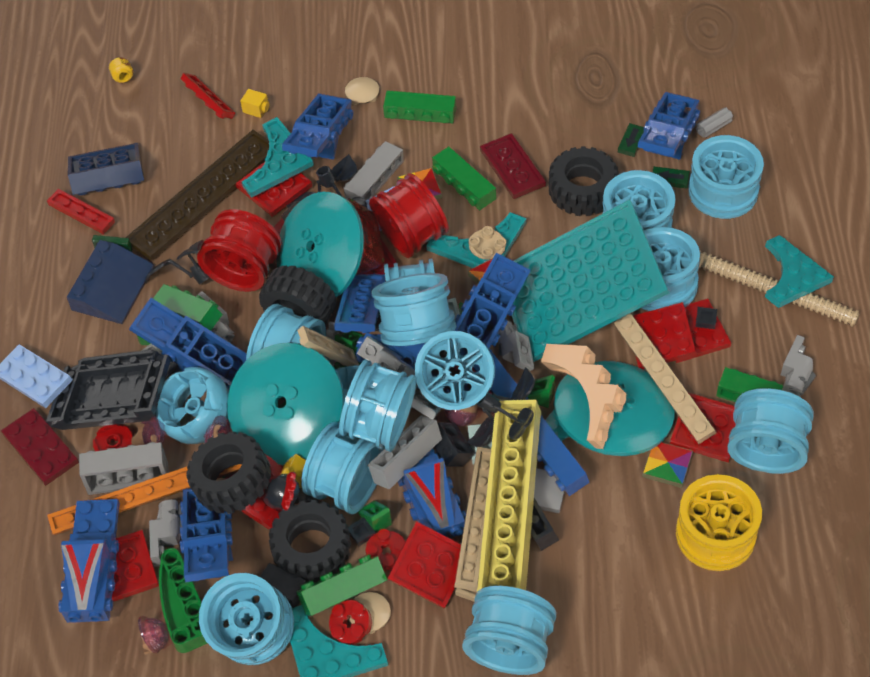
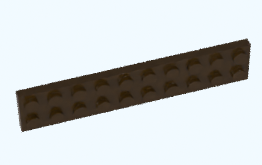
(199, 196)

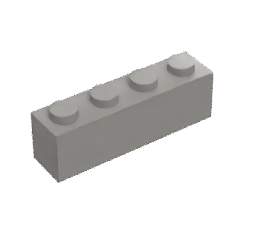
(375, 172)
(409, 450)

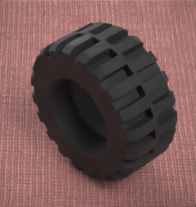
(580, 163)
(300, 292)
(237, 490)
(305, 518)

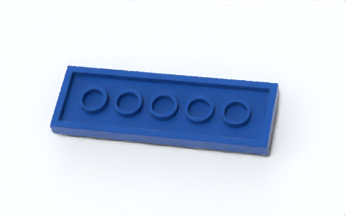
(357, 305)

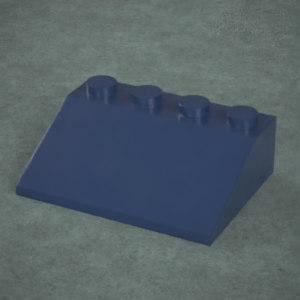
(105, 169)
(109, 283)

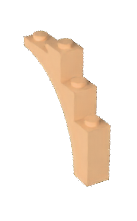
(595, 379)

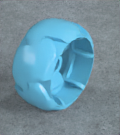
(175, 392)

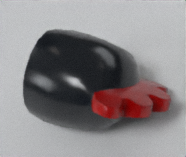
(281, 490)

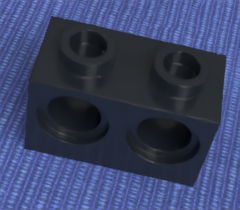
(453, 446)

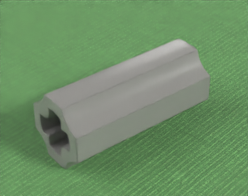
(714, 122)

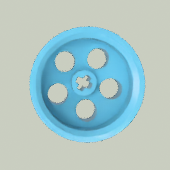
(377, 405)

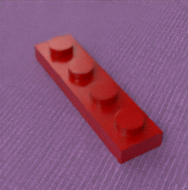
(208, 96)
(81, 211)

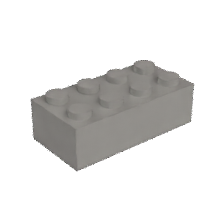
(121, 467)

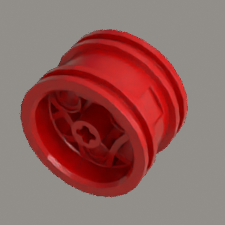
(409, 215)
(239, 250)

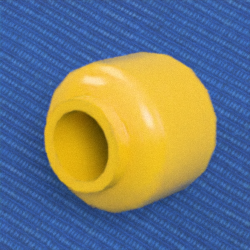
(121, 70)

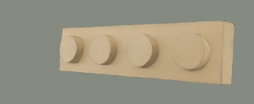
(327, 347)

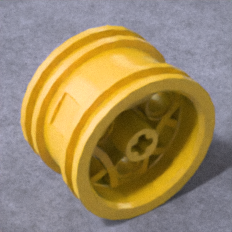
(712, 537)

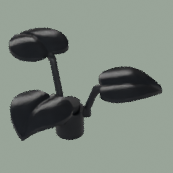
(341, 171)
(198, 274)
(490, 403)

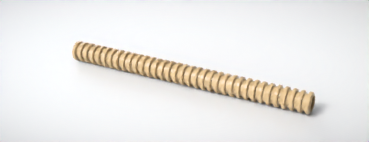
(763, 283)

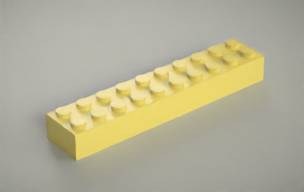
(509, 500)

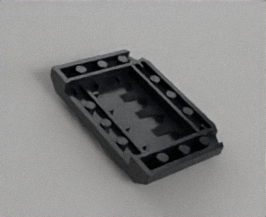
(110, 390)

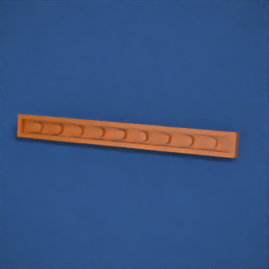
(134, 496)

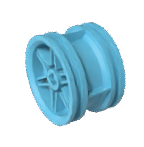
(430, 359)
(340, 469)
(217, 608)

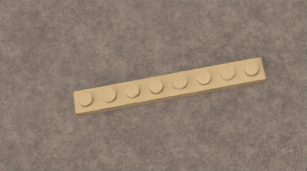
(664, 378)
(471, 543)

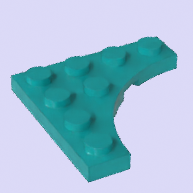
(278, 164)
(459, 251)
(798, 273)
(323, 657)

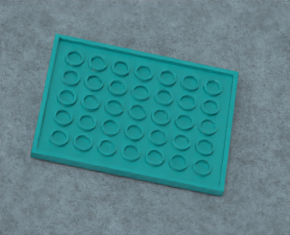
(587, 280)

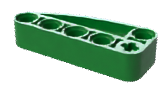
(175, 607)

